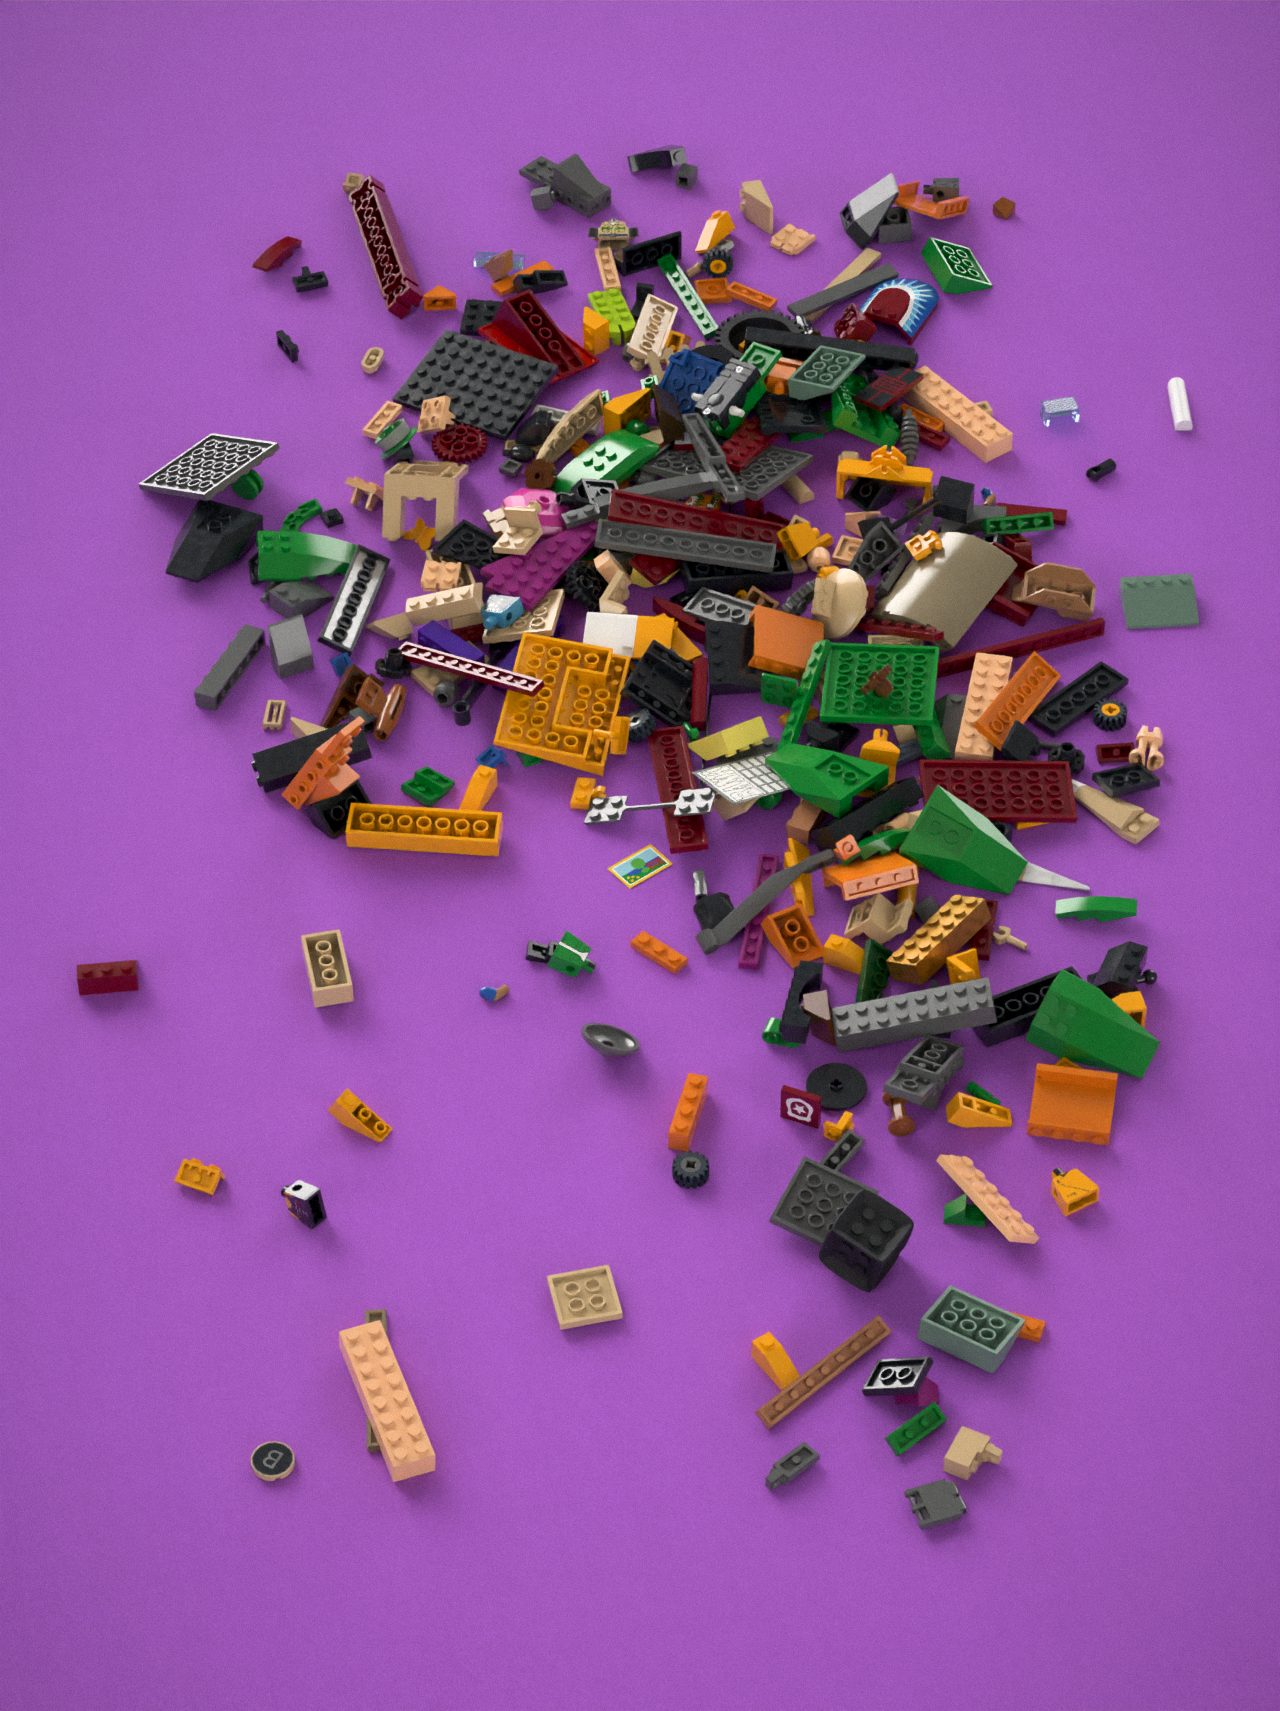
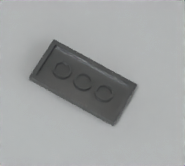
(716, 606)

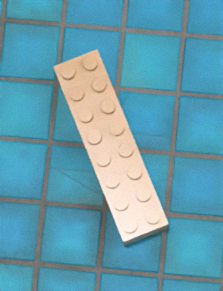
(961, 416)
(987, 680)
(387, 1401)

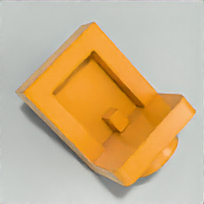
(836, 1131)

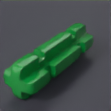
(981, 1093)

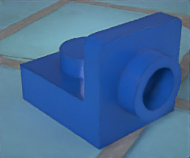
(491, 757)

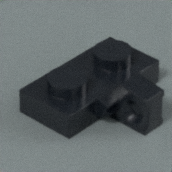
(309, 280)

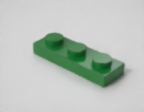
(915, 1429)

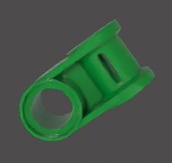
(772, 1036)

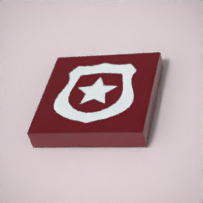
(800, 1106)

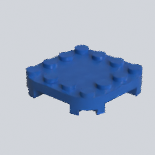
(688, 375)

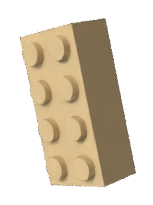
(327, 968)

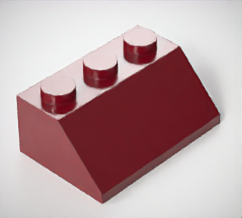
(107, 977)

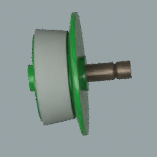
(394, 437)

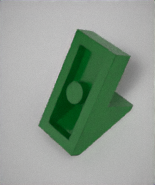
(963, 1214)

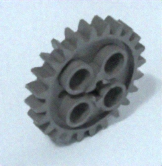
(800, 599)

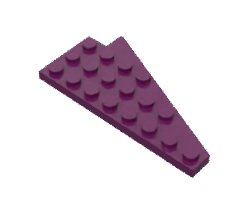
(541, 568)

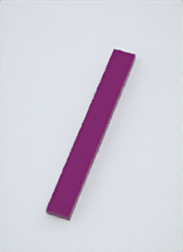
(754, 932)

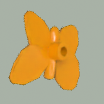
(421, 534)

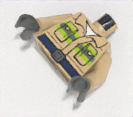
(613, 234)

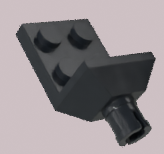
(584, 492)
(830, 735)

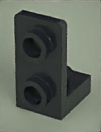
(641, 293)

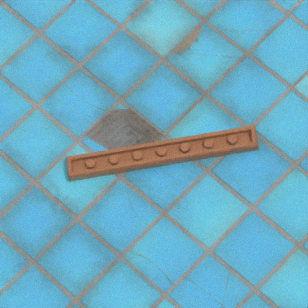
(822, 1372)

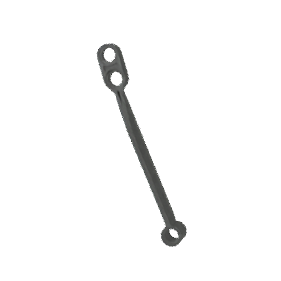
(731, 925)

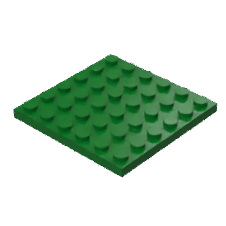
(912, 678)

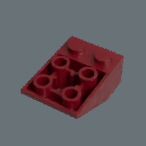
(854, 325)

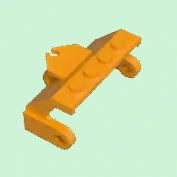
(886, 466)

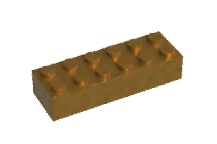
(938, 939)

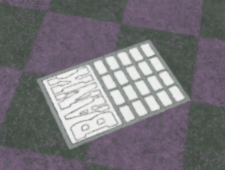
(743, 779)

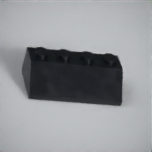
(644, 254)

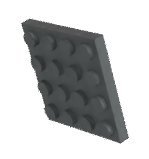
(814, 1200)

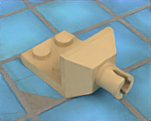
(522, 531)
(614, 595)

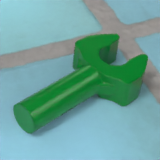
(692, 733)

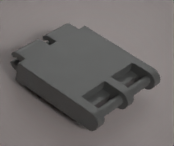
(937, 1502)

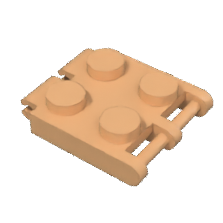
(791, 240)
(440, 575)

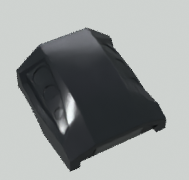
(712, 910)

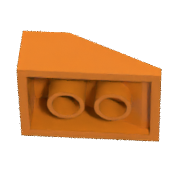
(793, 935)

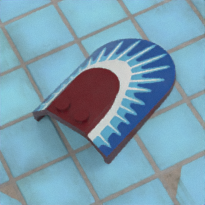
(903, 304)

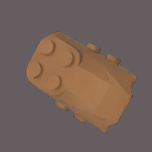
(1058, 588)

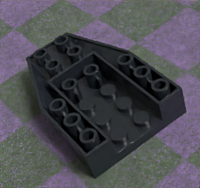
(212, 540)

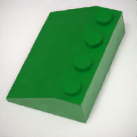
(954, 267)

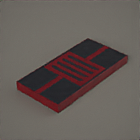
(888, 387)

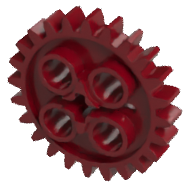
(459, 444)

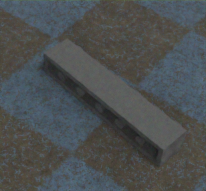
(229, 667)

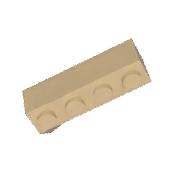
(445, 604)

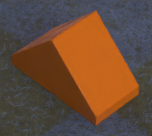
(439, 299)

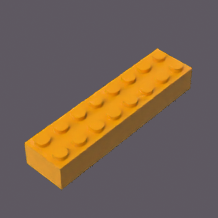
(424, 829)

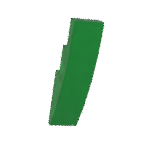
(878, 843)
(1098, 907)

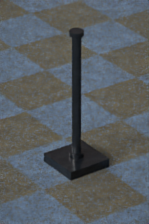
(866, 525)

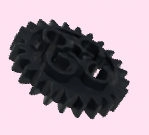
(587, 589)

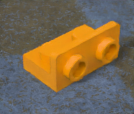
(198, 1176)

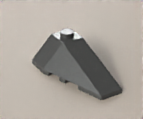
(950, 714)

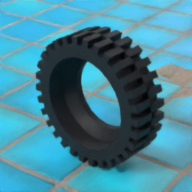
(733, 330)

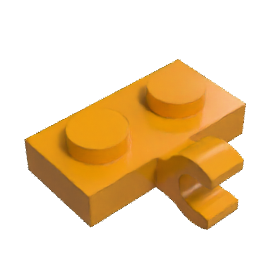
(584, 793)

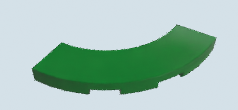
(305, 511)

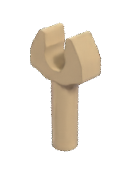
(1006, 937)

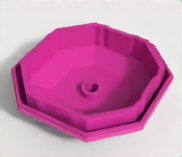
(550, 515)

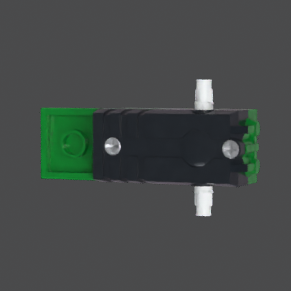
(736, 390)

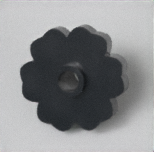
(393, 665)
(1069, 753)

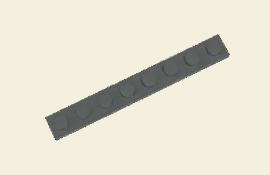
(902, 557)

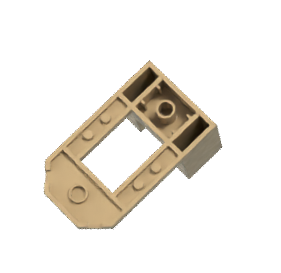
(423, 480)

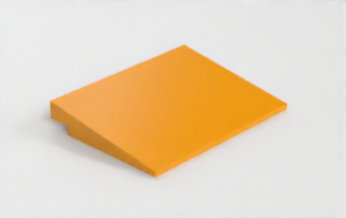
(577, 697)

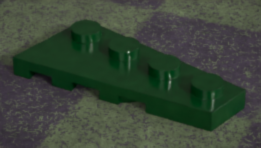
(873, 971)

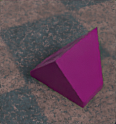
(926, 1395)

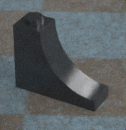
(664, 156)

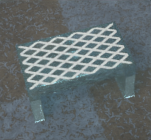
(1059, 407)

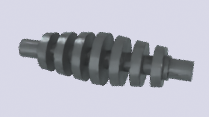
(909, 437)

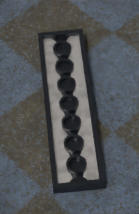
(354, 600)

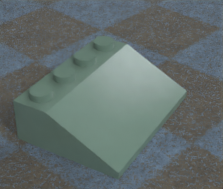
(822, 372)
(1158, 601)
(970, 1328)

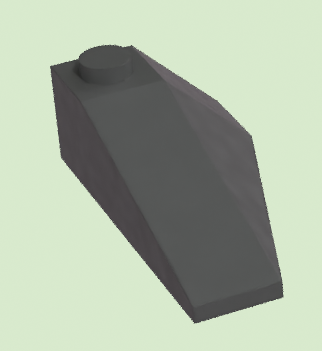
(875, 551)

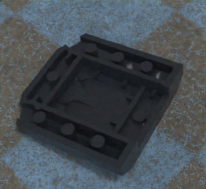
(662, 685)

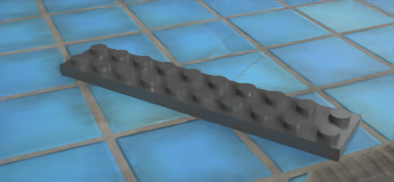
(685, 545)

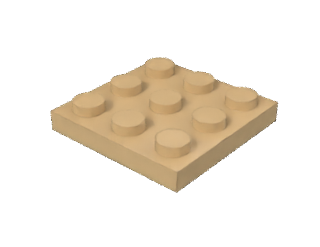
(584, 1297)

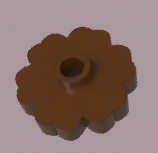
(540, 475)
(879, 682)

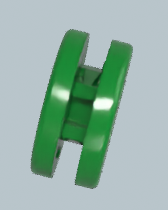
(248, 485)

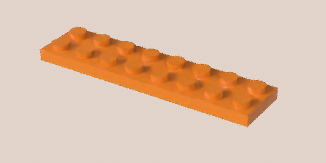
(1017, 699)

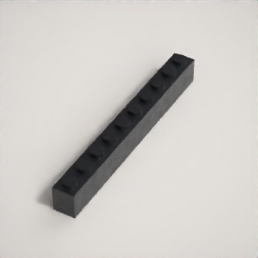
(802, 346)

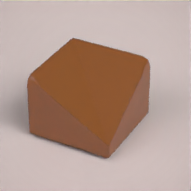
(1004, 208)

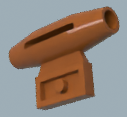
(385, 707)

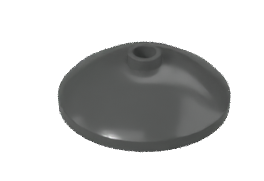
(609, 1040)

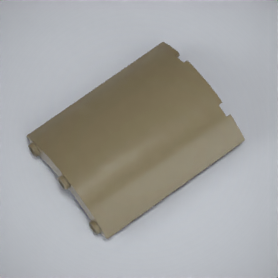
(947, 587)

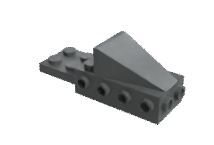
(572, 183)
(925, 1071)

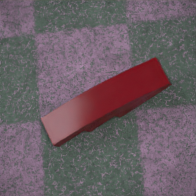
(275, 254)
(686, 623)

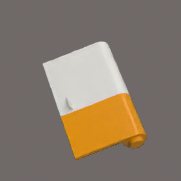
(628, 633)

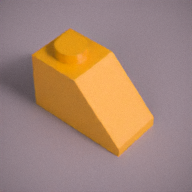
(675, 340)

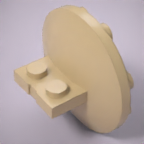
(839, 602)

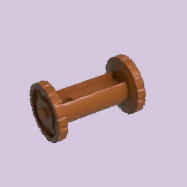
(901, 1123)

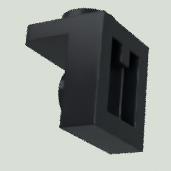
(681, 598)

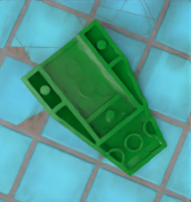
(300, 555)
(1090, 1029)

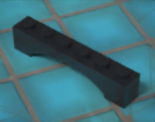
(794, 1022)

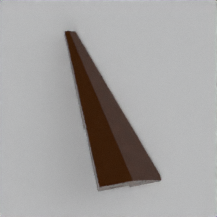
(346, 696)

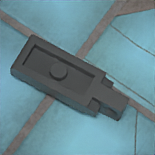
(791, 1465)

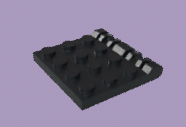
(789, 414)

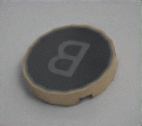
(272, 1461)

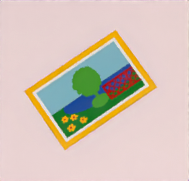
(640, 866)

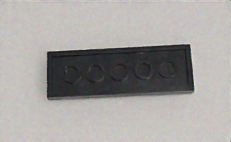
(1077, 698)

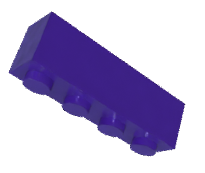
(441, 639)

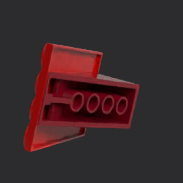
(528, 329)

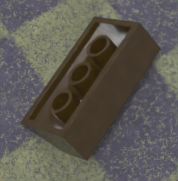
(668, 415)

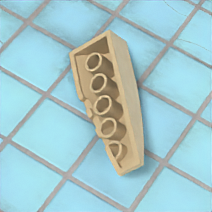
(572, 427)

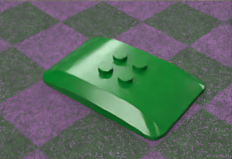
(608, 458)

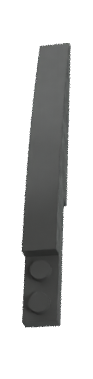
(712, 458)
(667, 489)

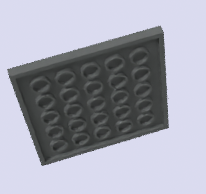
(209, 466)

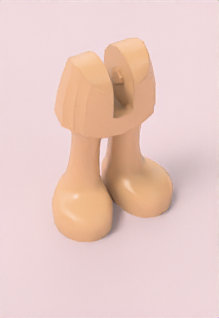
(1148, 740)

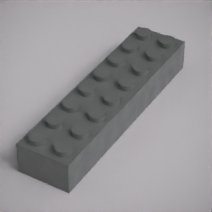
(913, 1015)

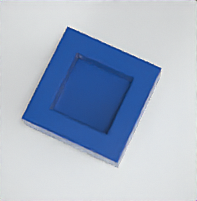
(340, 663)

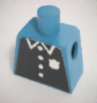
(501, 611)

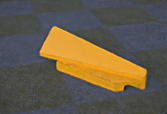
(802, 886)

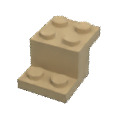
(879, 918)

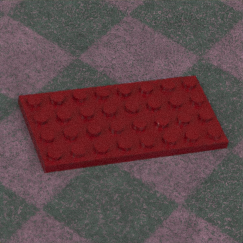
(1005, 788)

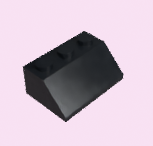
(332, 813)
(1121, 969)

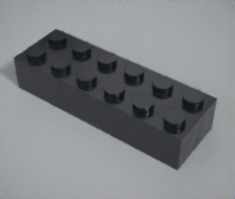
(731, 579)
(869, 813)
(1017, 1009)

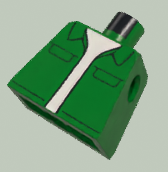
(571, 956)

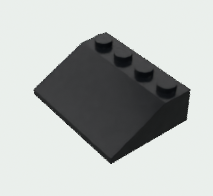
(728, 654)

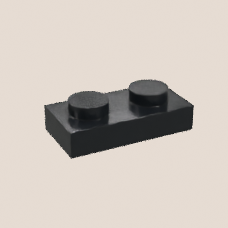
(287, 346)

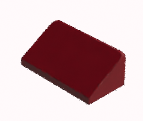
(1113, 752)

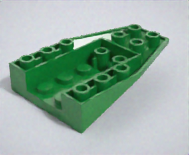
(860, 419)
(826, 776)
(962, 846)

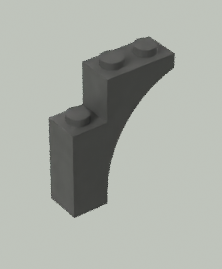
(974, 523)

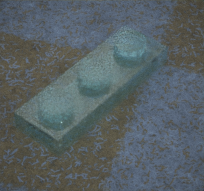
(482, 257)

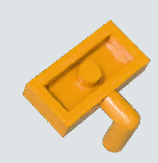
(618, 737)

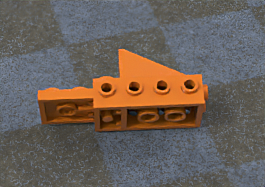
(326, 770)

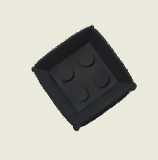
(866, 1240)

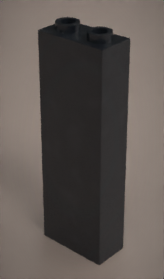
(282, 762)

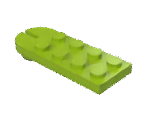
(614, 308)

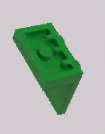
(778, 690)

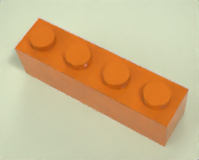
(688, 1112)

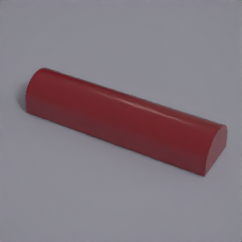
(699, 694)

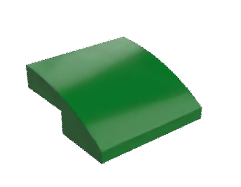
(427, 786)

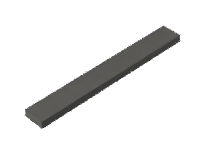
(843, 291)

